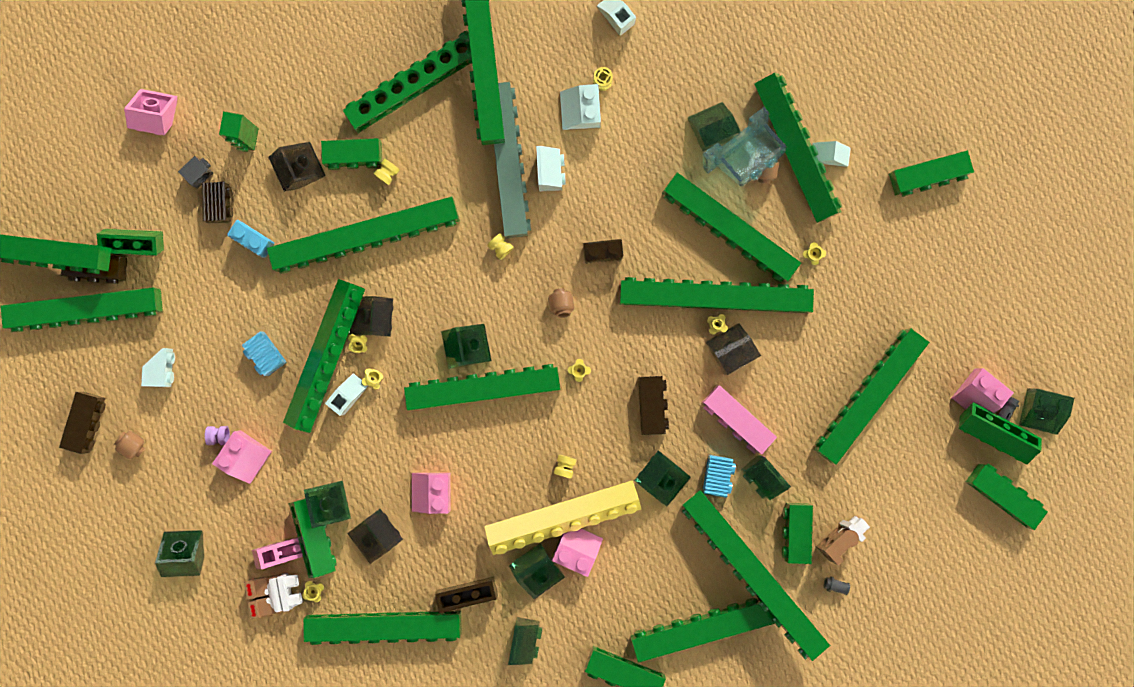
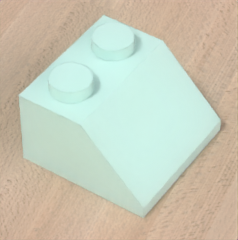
(580, 107)
(549, 169)

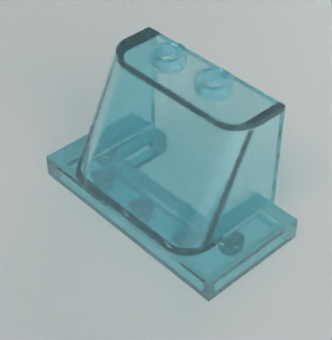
(747, 152)

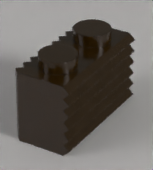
(216, 202)
(603, 251)

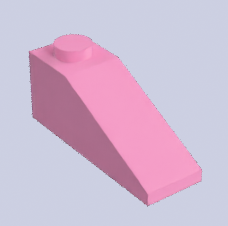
(276, 553)

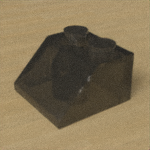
(296, 166)
(373, 317)
(733, 349)
(375, 536)

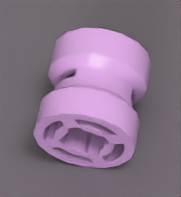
(217, 435)

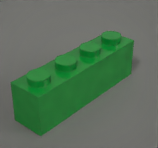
(930, 173)
(1000, 433)
(1006, 496)
(312, 541)
(621, 671)

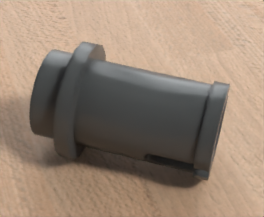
(1008, 408)
(836, 585)

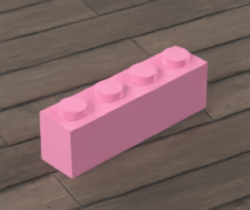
(739, 420)

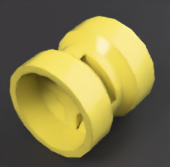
(603, 82)
(387, 170)
(501, 248)
(565, 461)

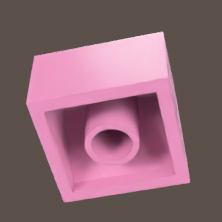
(151, 112)
(983, 390)
(242, 457)
(431, 493)
(577, 551)

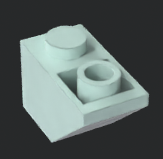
(617, 14)
(158, 369)
(346, 395)

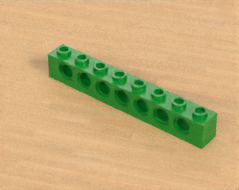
(409, 91)

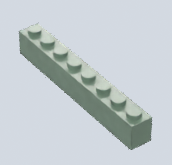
(510, 170)

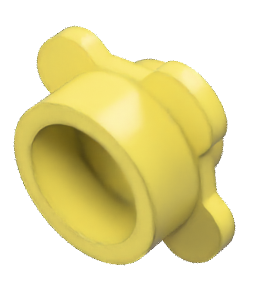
(819, 253)
(712, 324)
(357, 348)
(376, 375)
(579, 375)
(312, 596)

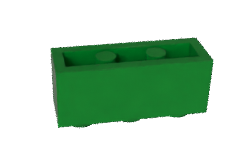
(238, 131)
(351, 153)
(131, 241)
(798, 533)

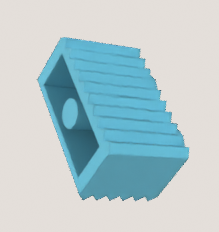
(250, 238)
(263, 354)
(718, 476)

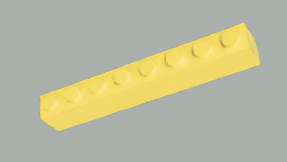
(562, 518)

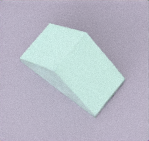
(833, 153)

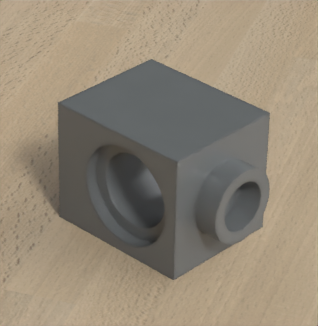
(196, 171)

